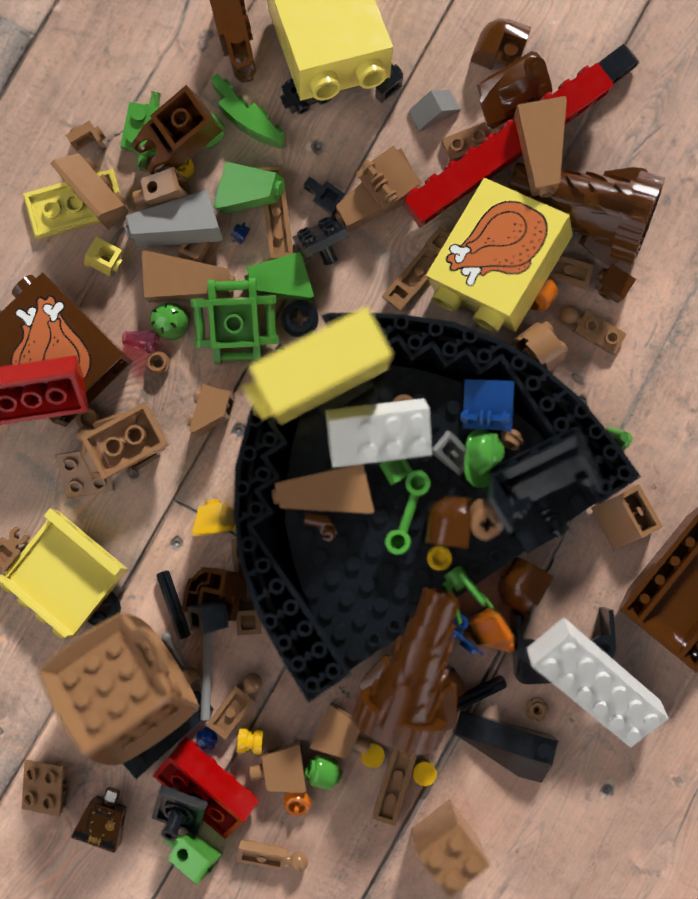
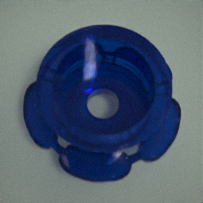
(240, 233)
(207, 738)

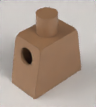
(162, 188)
(339, 734)
(282, 769)

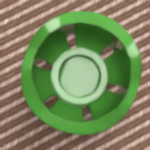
(164, 317)

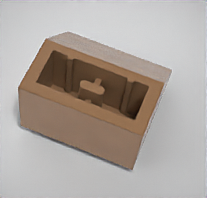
(212, 409)
(626, 516)

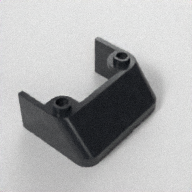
(539, 472)
(521, 662)

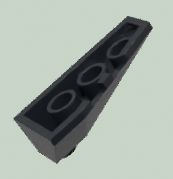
(514, 747)
(146, 759)

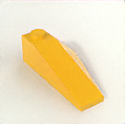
(213, 518)

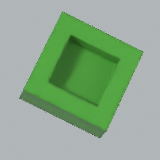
(395, 469)

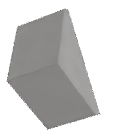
(433, 108)
(450, 452)

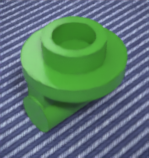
(621, 437)

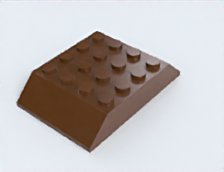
(666, 594)

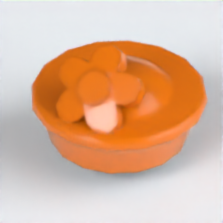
(297, 803)

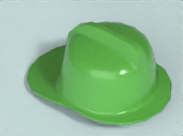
(481, 456)

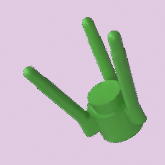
(458, 579)

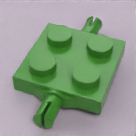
(136, 117)

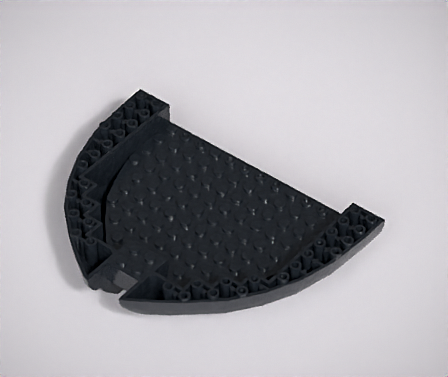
(350, 595)

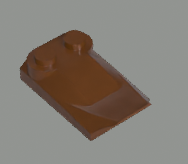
(515, 84)

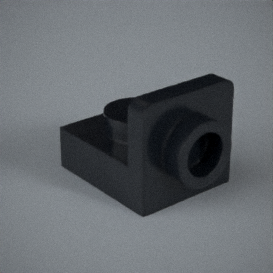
(390, 84)

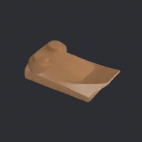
(123, 442)

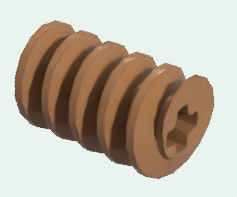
(484, 519)

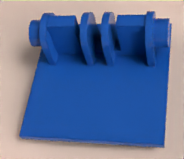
(488, 405)
(464, 643)

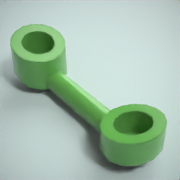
(418, 485)

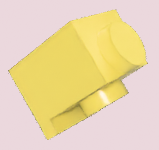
(101, 251)

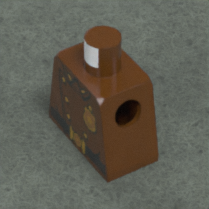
(102, 822)

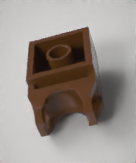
(235, 35)
(177, 131)

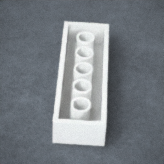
(596, 682)

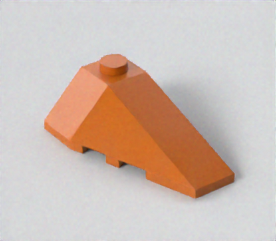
(489, 630)

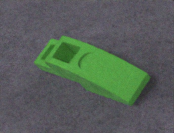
(251, 119)

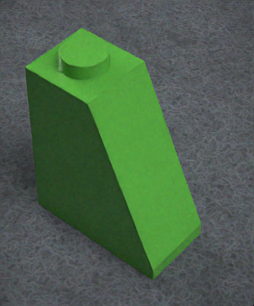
(247, 188)
(283, 277)

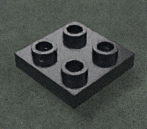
(320, 239)
(178, 812)

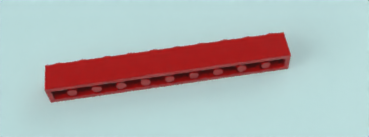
(498, 150)

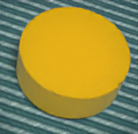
(439, 558)
(374, 756)
(424, 773)

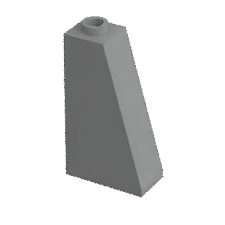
(175, 222)

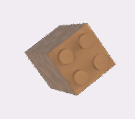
(449, 848)

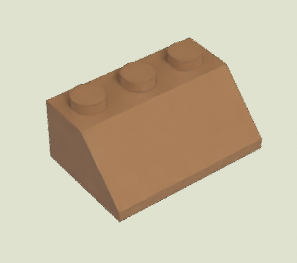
(91, 188)

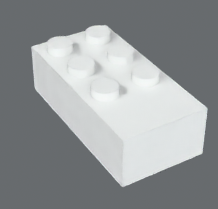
(379, 432)

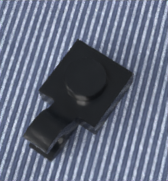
(326, 196)

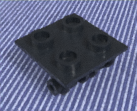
(540, 524)

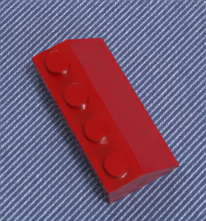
(41, 390)
(201, 776)

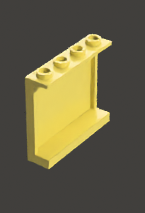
(62, 575)

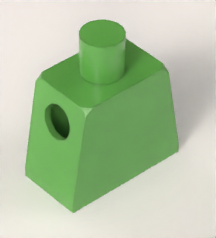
(193, 856)

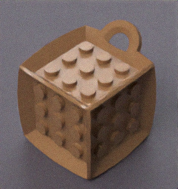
(117, 690)

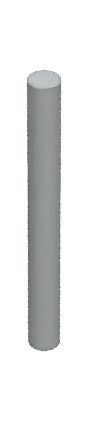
(205, 676)

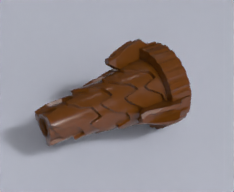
(606, 209)
(406, 693)

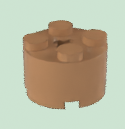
(541, 345)

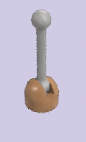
(190, 673)

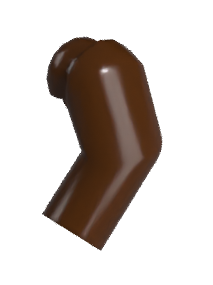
(324, 525)

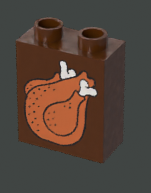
(50, 325)

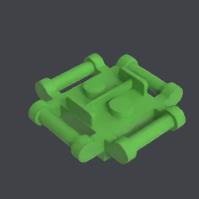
(234, 321)

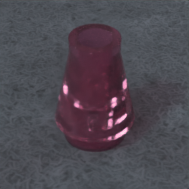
(142, 340)

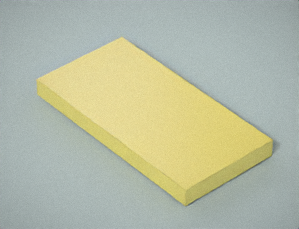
(60, 209)

